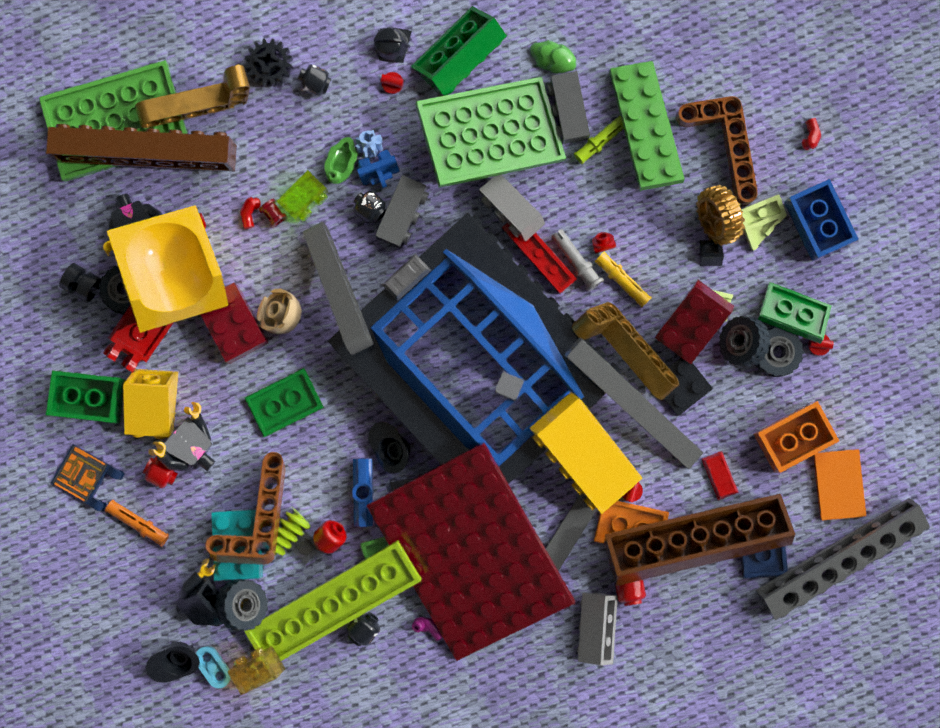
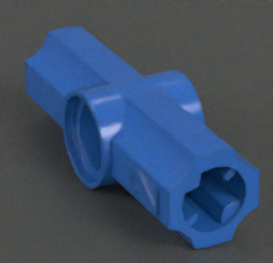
(362, 477)

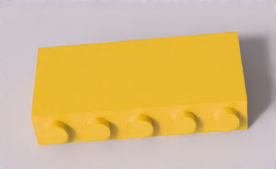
(585, 453)

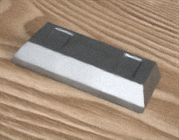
(406, 277)

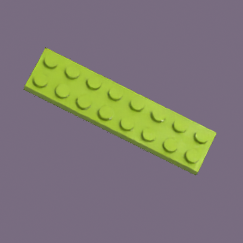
(336, 602)

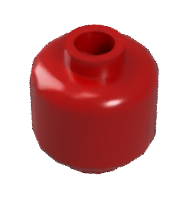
(157, 473)
(329, 537)
(631, 593)

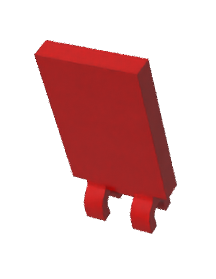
(137, 345)

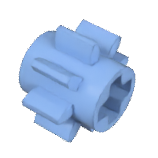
(369, 144)

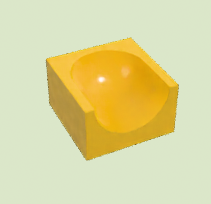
(168, 268)

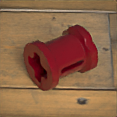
(272, 213)

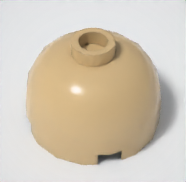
(279, 312)

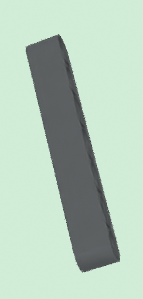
(337, 288)

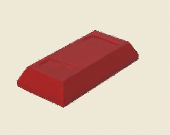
(719, 475)

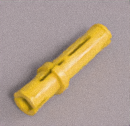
(625, 281)

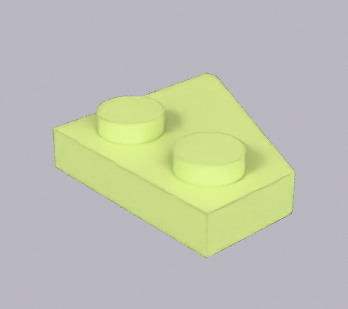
(761, 219)

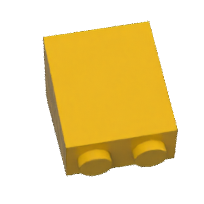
(150, 403)

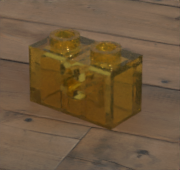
(256, 669)

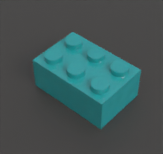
(235, 524)

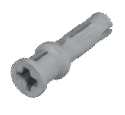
(583, 269)

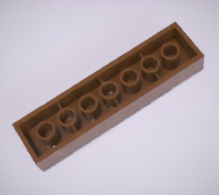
(141, 148)
(699, 539)

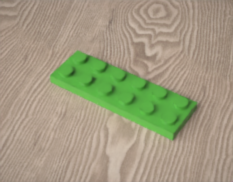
(646, 126)

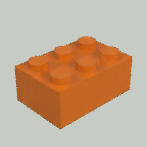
(796, 437)

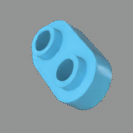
(210, 668)

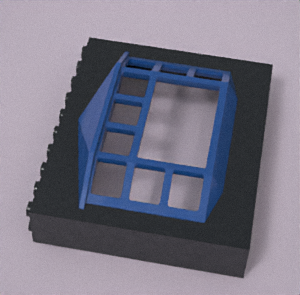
(517, 300)

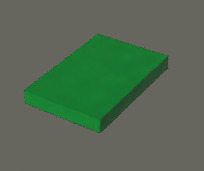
(794, 312)
(284, 402)

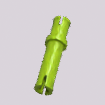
(597, 142)

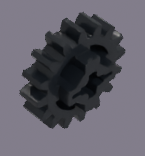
(277, 65)

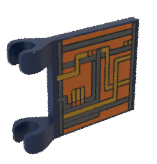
(82, 476)

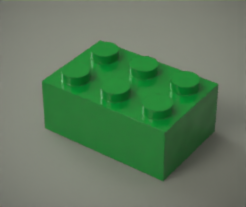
(85, 397)

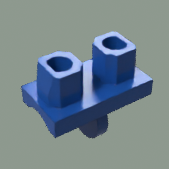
(378, 171)

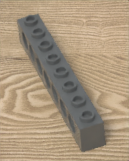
(848, 547)

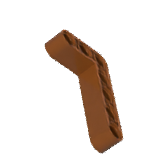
(731, 140)
(262, 519)

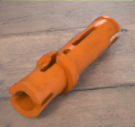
(129, 518)

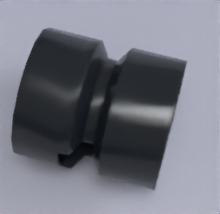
(77, 281)

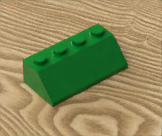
(459, 50)

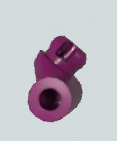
(426, 625)

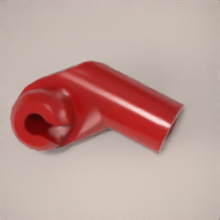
(814, 135)
(247, 210)

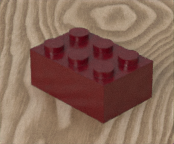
(694, 321)
(235, 327)

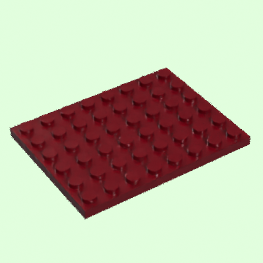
(473, 550)

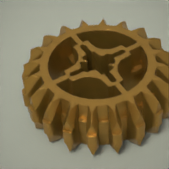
(720, 215)

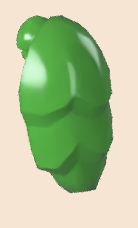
(553, 57)
(341, 161)

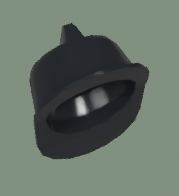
(392, 44)
(389, 447)
(172, 663)

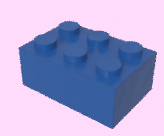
(821, 220)

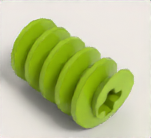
(289, 530)

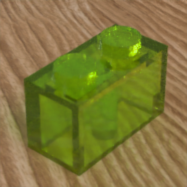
(303, 197)

